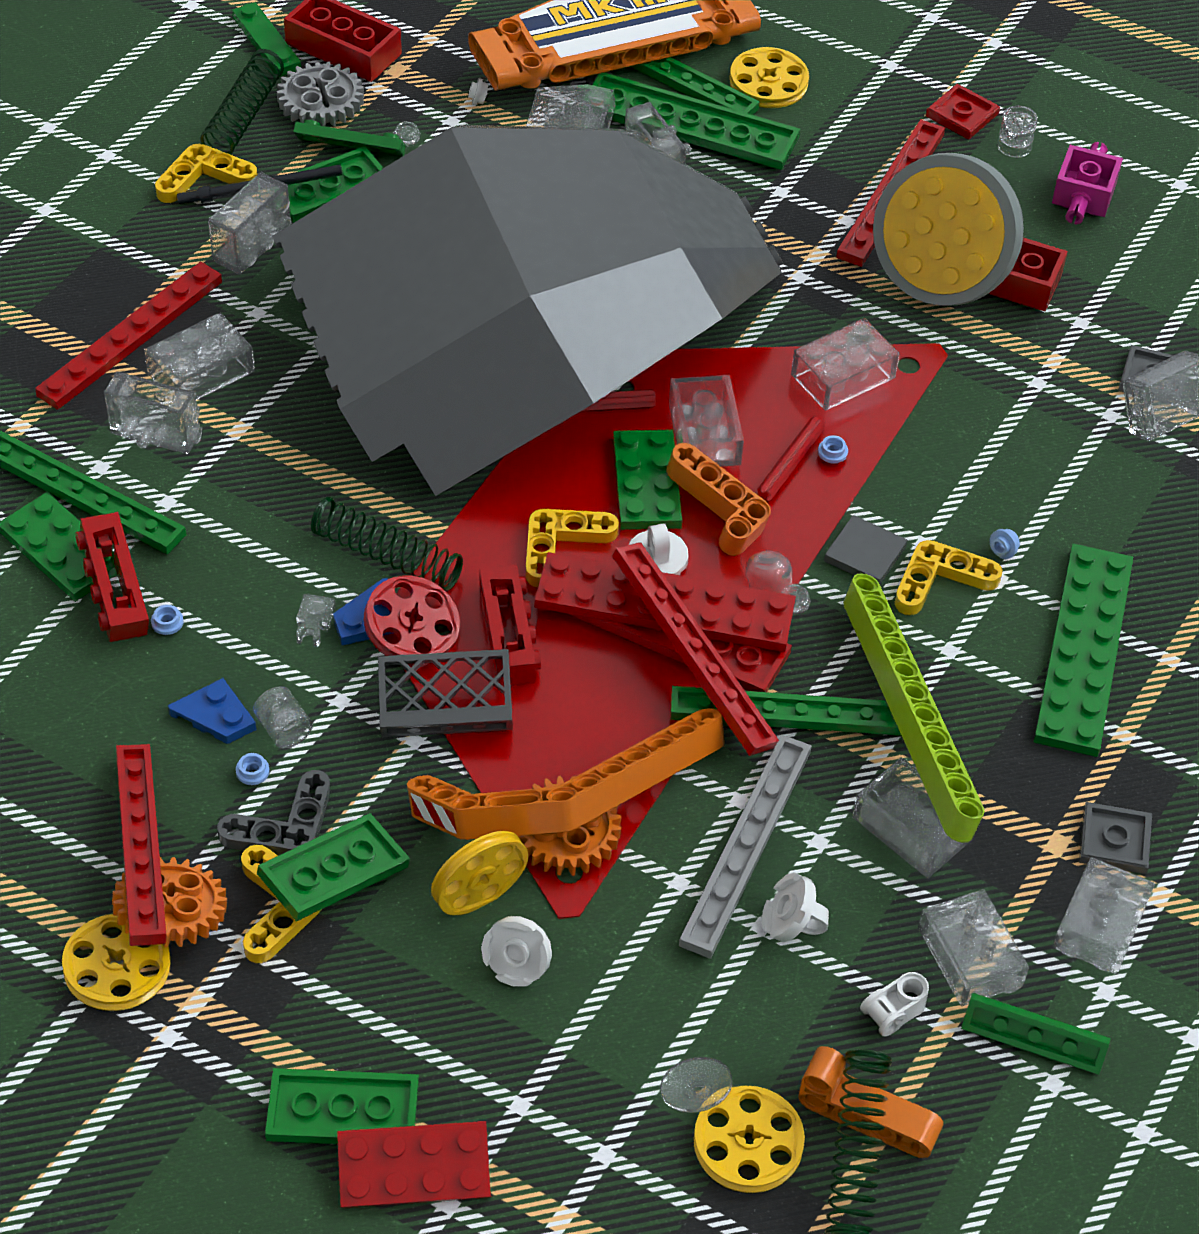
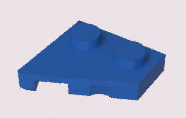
(350, 618)
(215, 711)

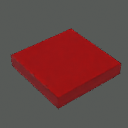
(962, 111)

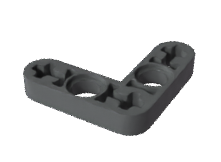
(293, 829)

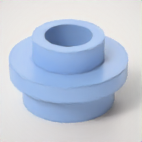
(833, 449)
(1004, 543)
(162, 615)
(250, 762)

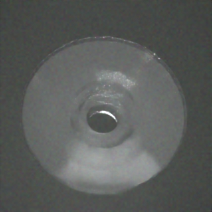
(696, 1084)

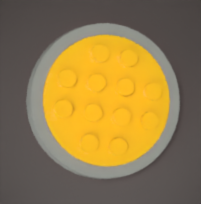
(948, 229)

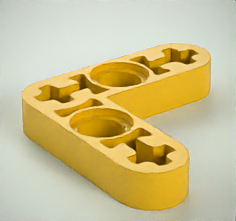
(204, 163)
(557, 531)
(933, 566)
(258, 933)

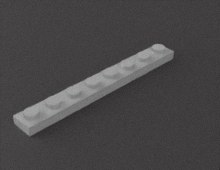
(745, 847)

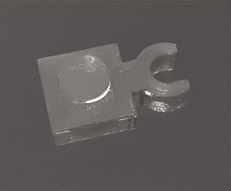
(313, 615)

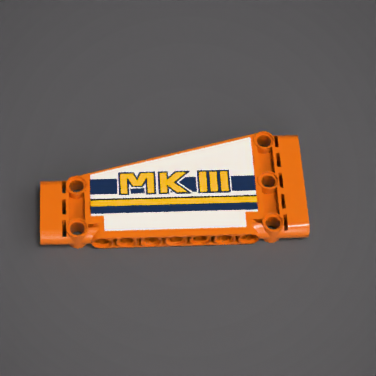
(596, 36)

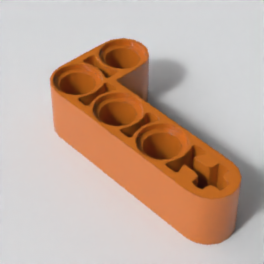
(723, 494)
(905, 1123)

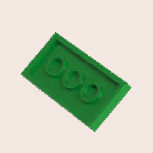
(311, 195)
(643, 486)
(47, 537)
(333, 866)
(318, 1103)

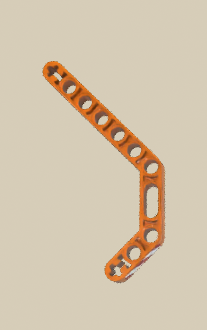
(577, 799)

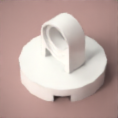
(665, 548)
(794, 909)
(516, 950)

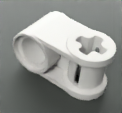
(891, 1005)

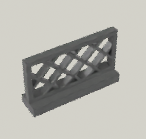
(450, 719)

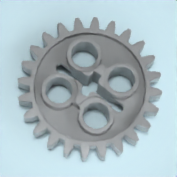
(337, 88)

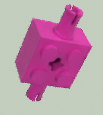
(1086, 181)

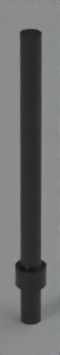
(207, 193)

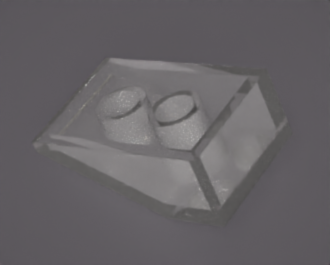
(572, 107)

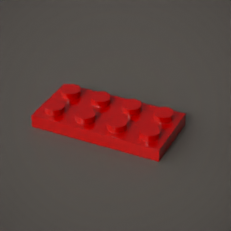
(413, 1164)

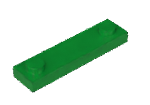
(265, 36)
(386, 144)
(1036, 1033)

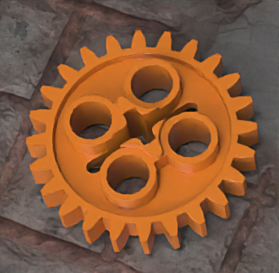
(595, 841)
(190, 898)

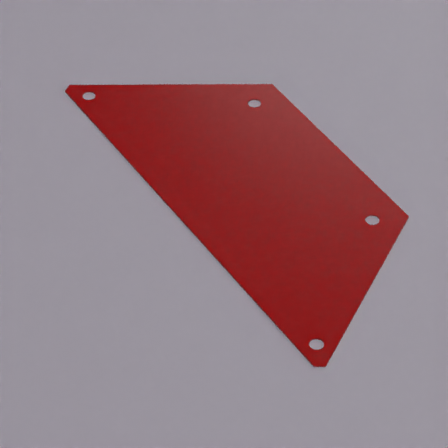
(592, 685)

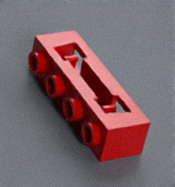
(496, 587)
(122, 621)

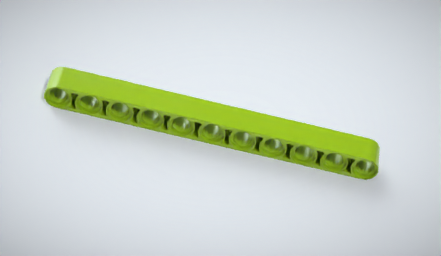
(914, 709)

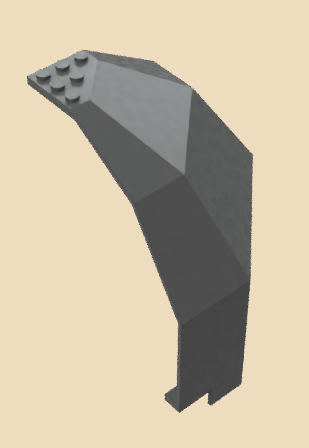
(513, 284)

